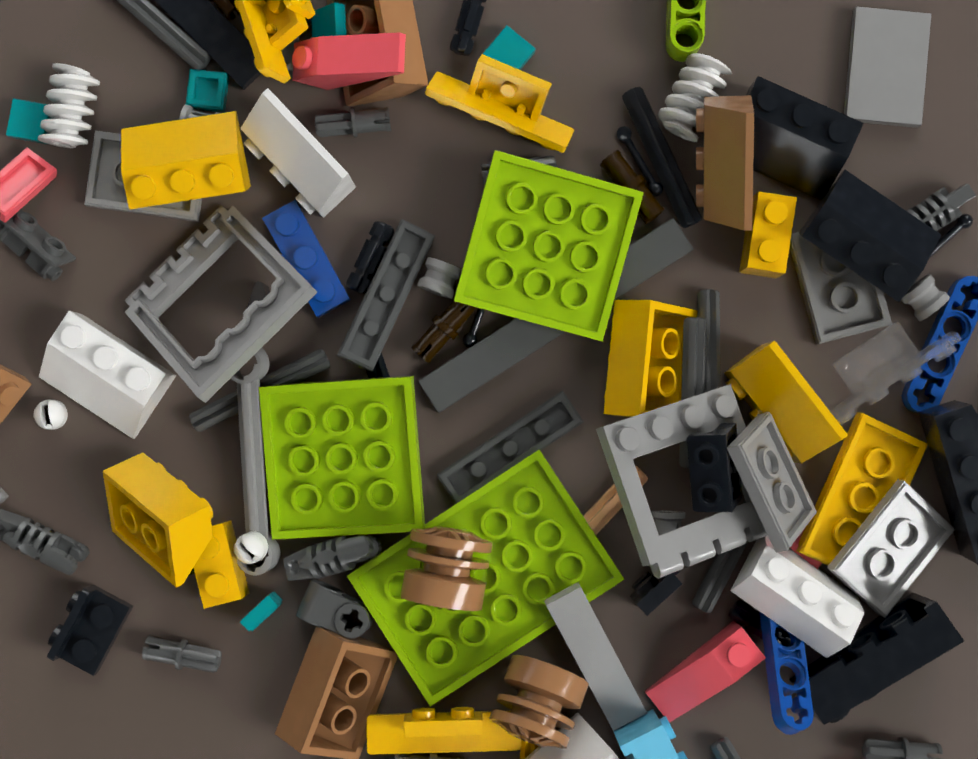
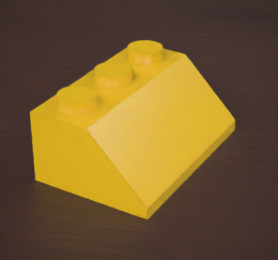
(183, 160)
(644, 356)
(776, 386)
(157, 516)

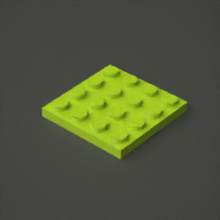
(548, 246)
(342, 457)

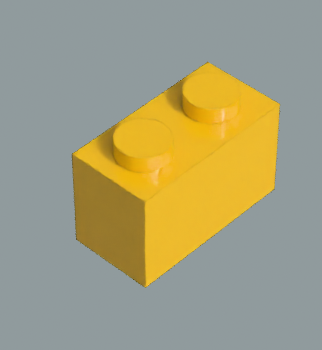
(768, 243)
(217, 569)

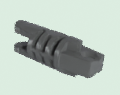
(942, 207)
(41, 542)
(331, 557)

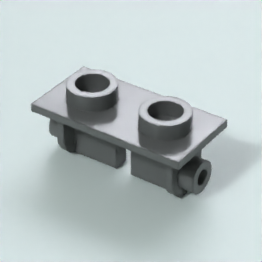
(47, 252)

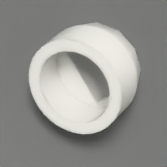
(56, 411)
(254, 543)

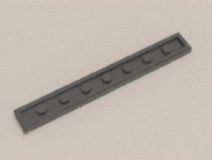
(522, 338)

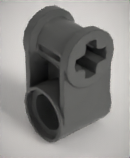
(327, 608)

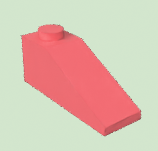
(348, 59)
(706, 672)

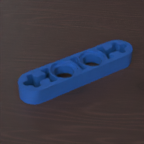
(936, 391)
(794, 658)

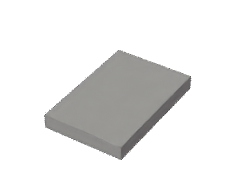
(887, 66)
(106, 185)
(834, 295)
(772, 481)
(891, 548)

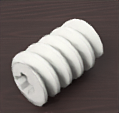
(689, 93)
(68, 106)

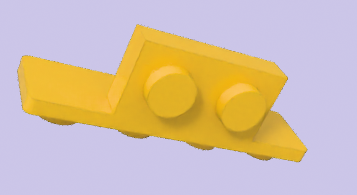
(269, 30)
(504, 99)
(437, 732)

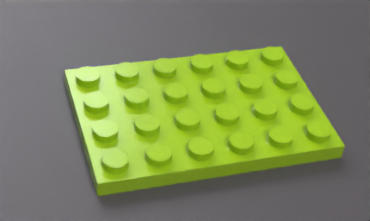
(535, 553)

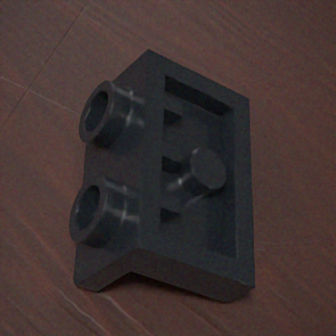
(712, 472)
(653, 591)
(89, 628)

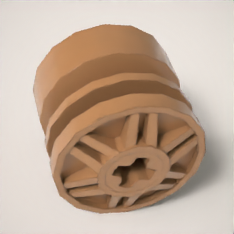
(446, 569)
(539, 700)

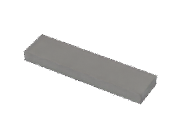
(595, 656)

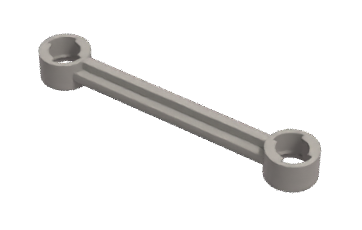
(253, 461)

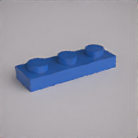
(306, 255)

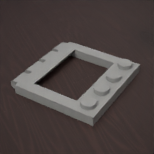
(259, 322)
(658, 430)

